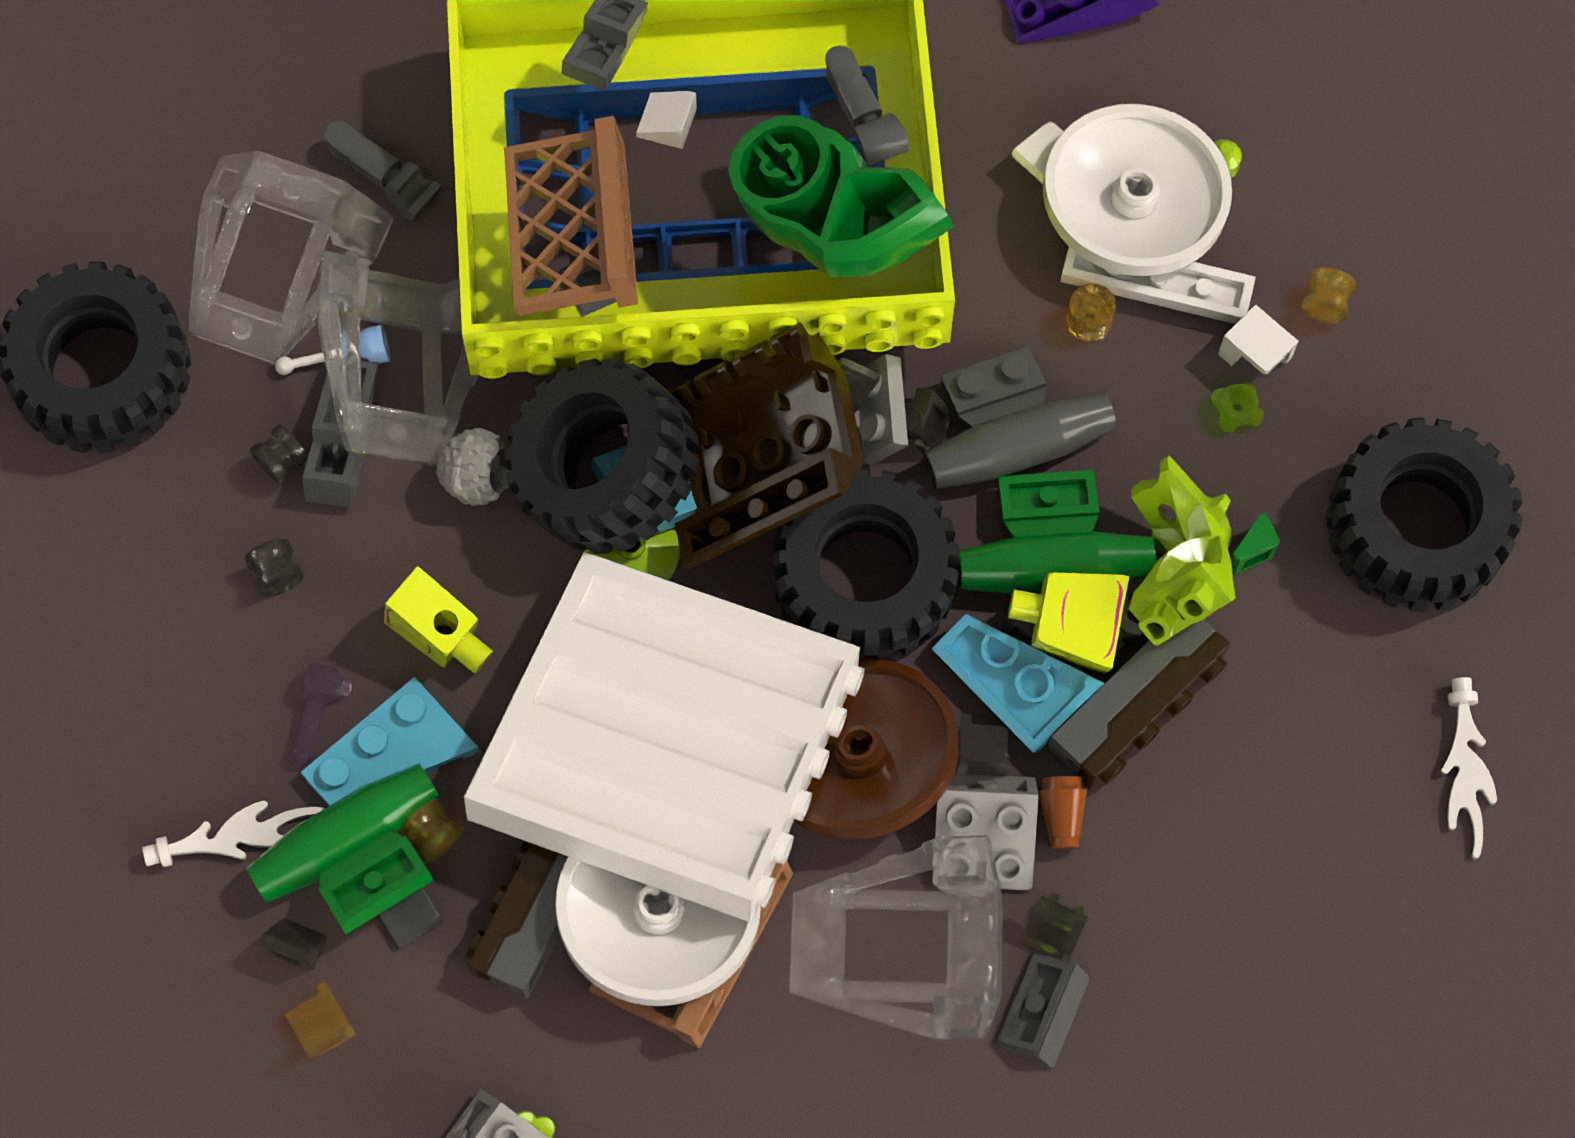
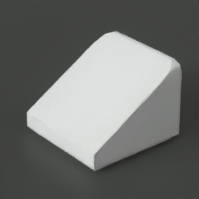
(668, 117)
(1035, 150)

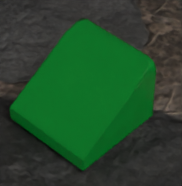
(1256, 547)

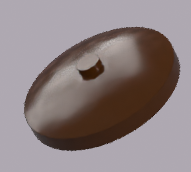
(889, 757)

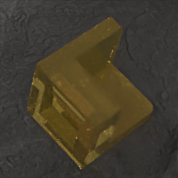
(320, 1023)

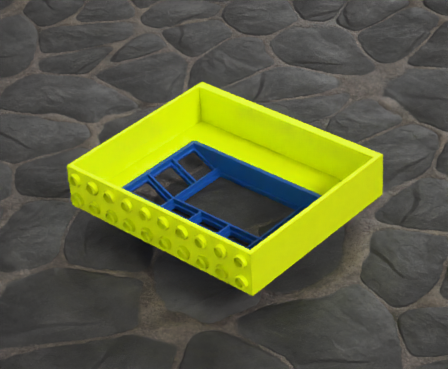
(735, 60)

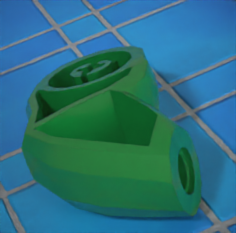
(824, 201)

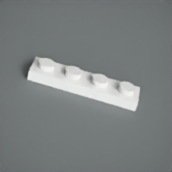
(1192, 289)

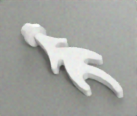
(1472, 773)
(238, 829)

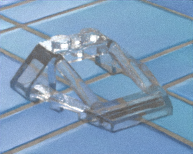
(292, 189)
(398, 301)
(974, 948)

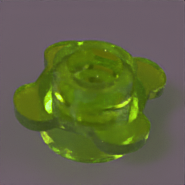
(1246, 397)

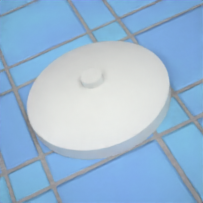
(1137, 189)
(645, 940)

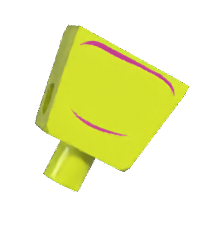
(423, 606)
(1075, 616)

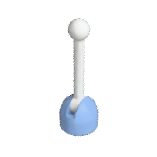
(373, 348)

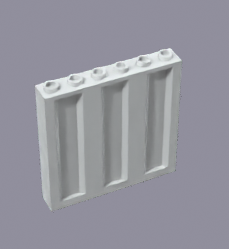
(666, 736)

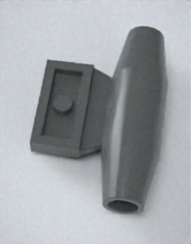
(1010, 421)

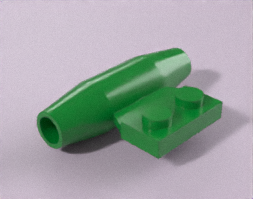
(1051, 532)
(353, 850)

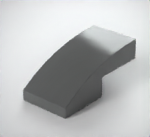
(604, 41)

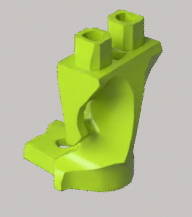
(1196, 567)

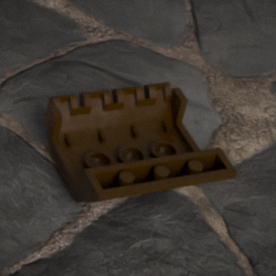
(767, 440)

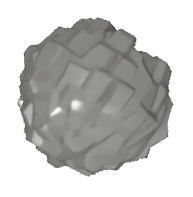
(472, 467)

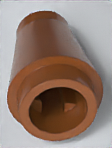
(1063, 810)

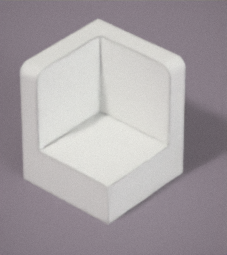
(1258, 341)

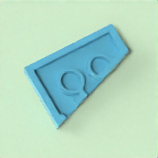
(1015, 680)
(393, 737)

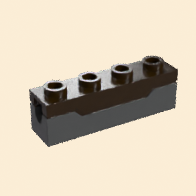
(1136, 700)
(522, 925)

